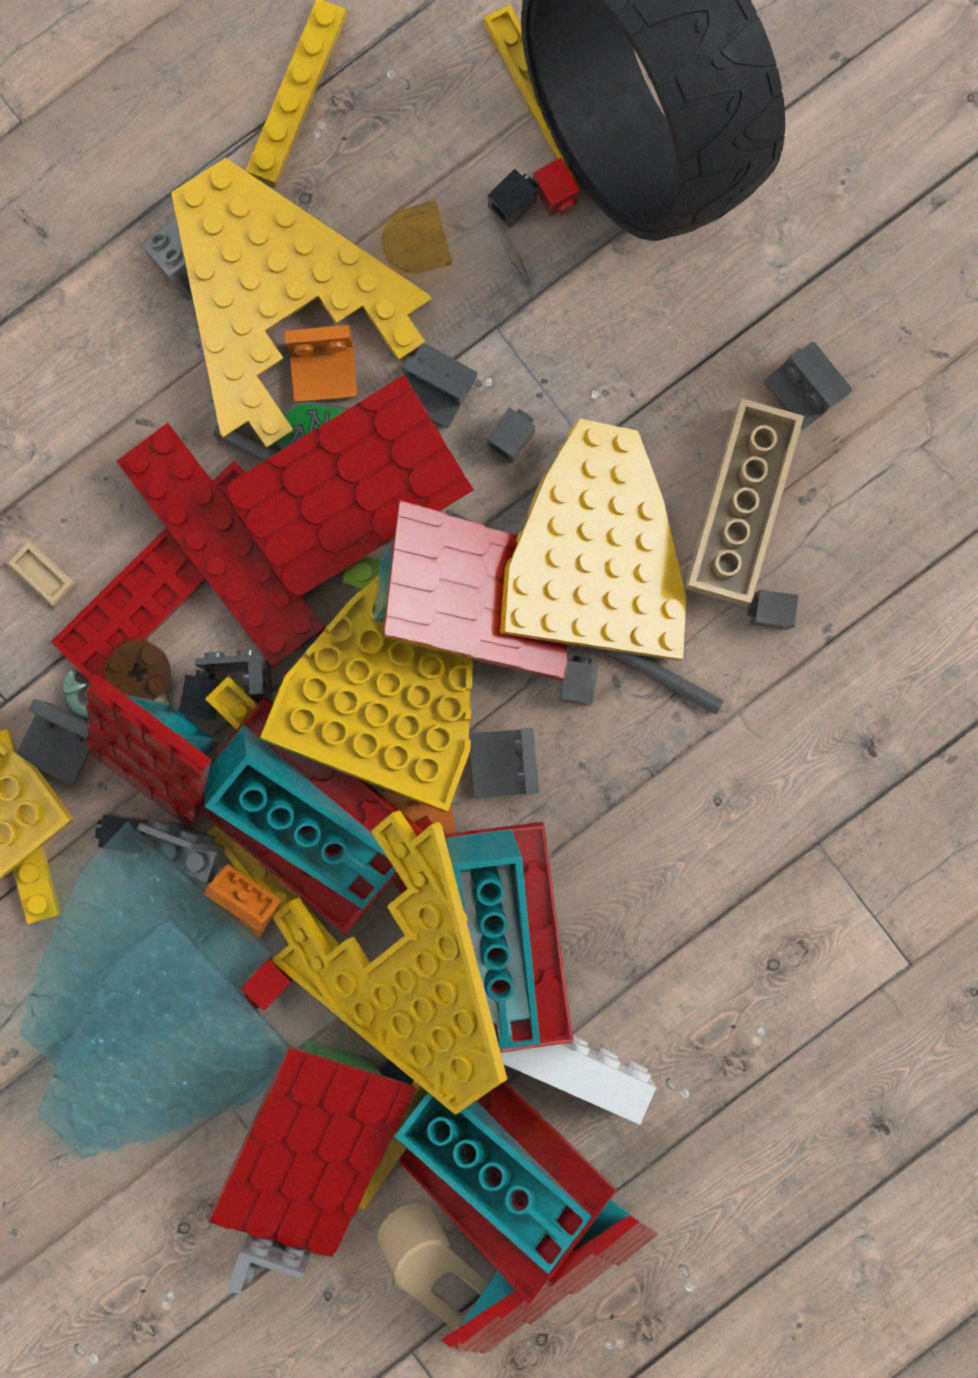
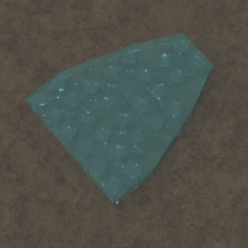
(113, 906)
(158, 1049)

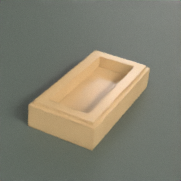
(41, 573)

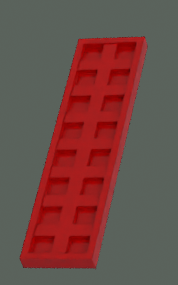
(218, 543)
(135, 600)

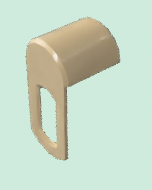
(421, 1255)

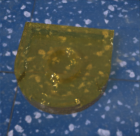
(416, 239)

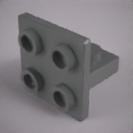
(439, 383)
(808, 384)

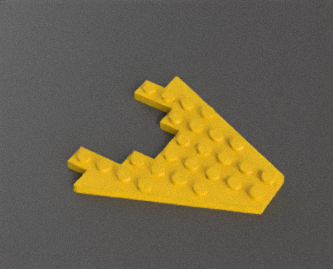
(256, 264)
(421, 995)

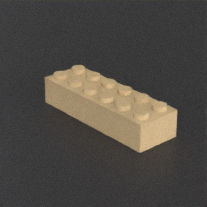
(744, 502)

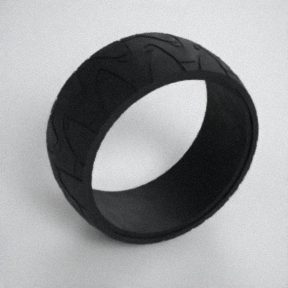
(716, 93)

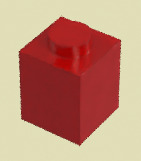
(556, 188)
(266, 985)

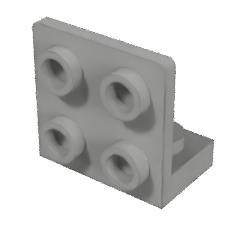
(167, 252)
(267, 1254)

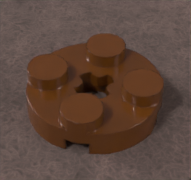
(148, 656)

